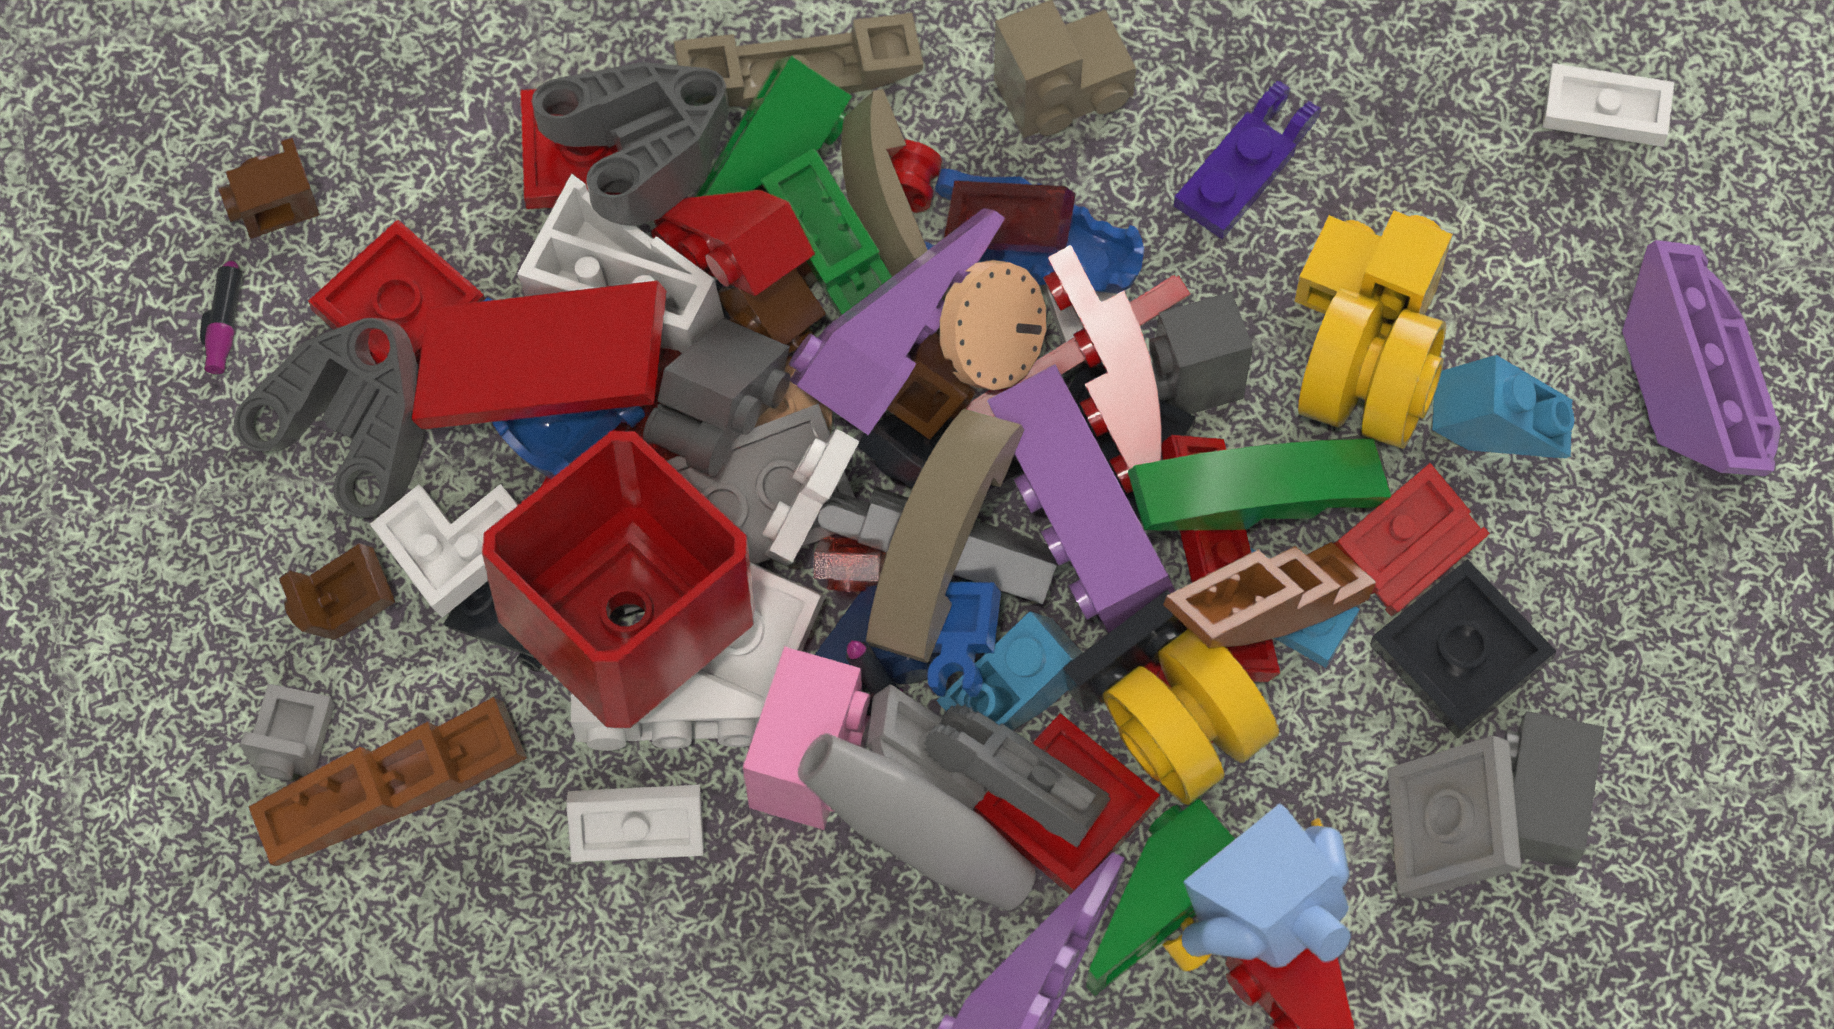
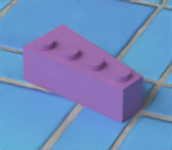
(1082, 501)

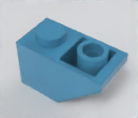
(1502, 410)
(1021, 674)

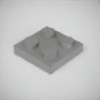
(1454, 818)

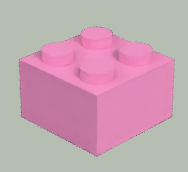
(803, 703)

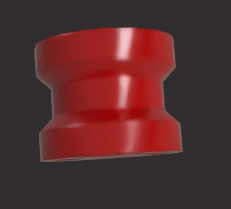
(916, 168)

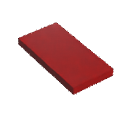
(540, 355)

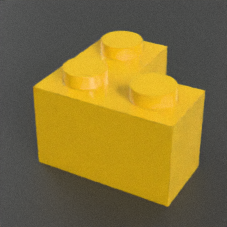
(1395, 268)

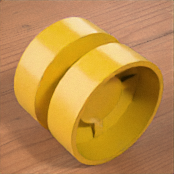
(1390, 374)
(1174, 726)

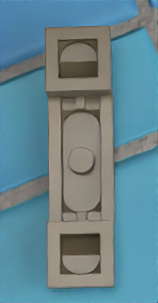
(868, 57)
(873, 186)
(934, 530)

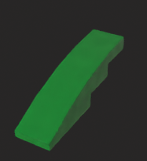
(845, 254)
(1258, 482)

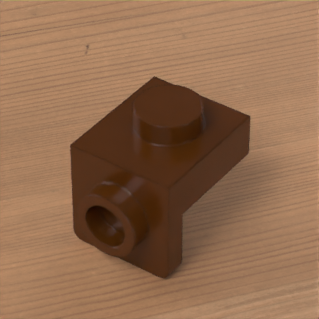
(337, 594)

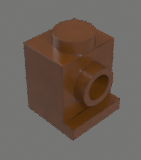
(269, 192)

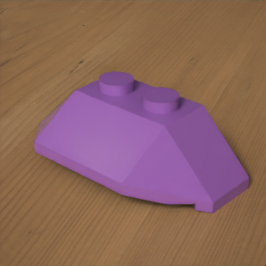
(1698, 364)

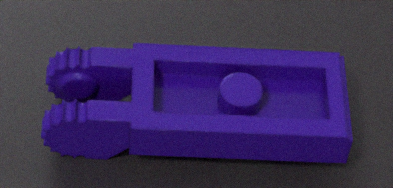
(1244, 163)

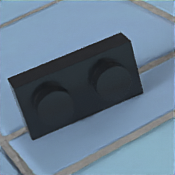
(1122, 651)

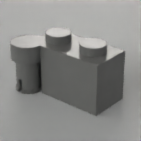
(717, 394)

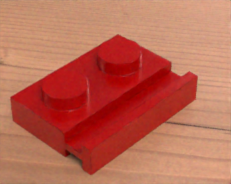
(1412, 538)

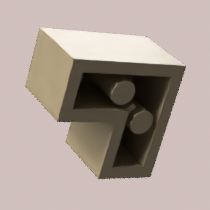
(1058, 69)

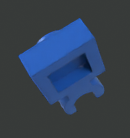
(966, 631)

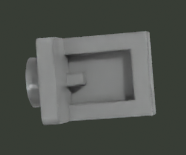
(288, 732)

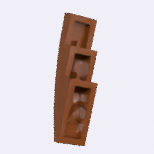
(1271, 596)
(386, 783)

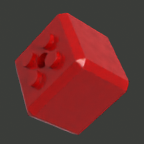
(612, 535)

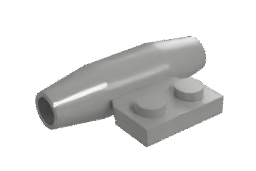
(915, 804)

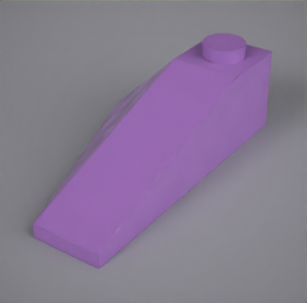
(864, 353)
(1037, 974)

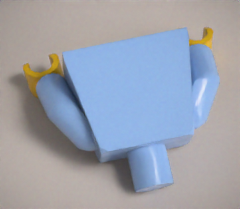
(1268, 896)

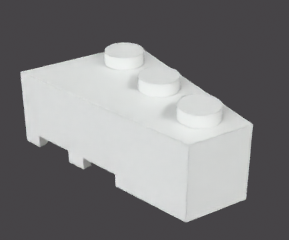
(588, 252)

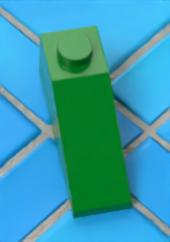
(785, 119)
(1155, 894)

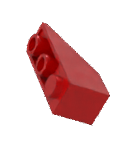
(737, 237)
(1297, 995)

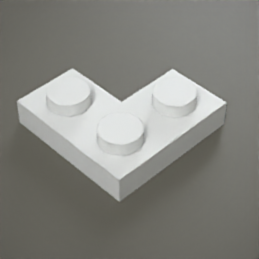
(819, 474)
(438, 554)

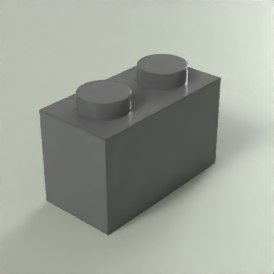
(1201, 354)
(1554, 786)

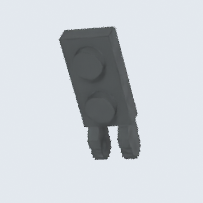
(1017, 772)

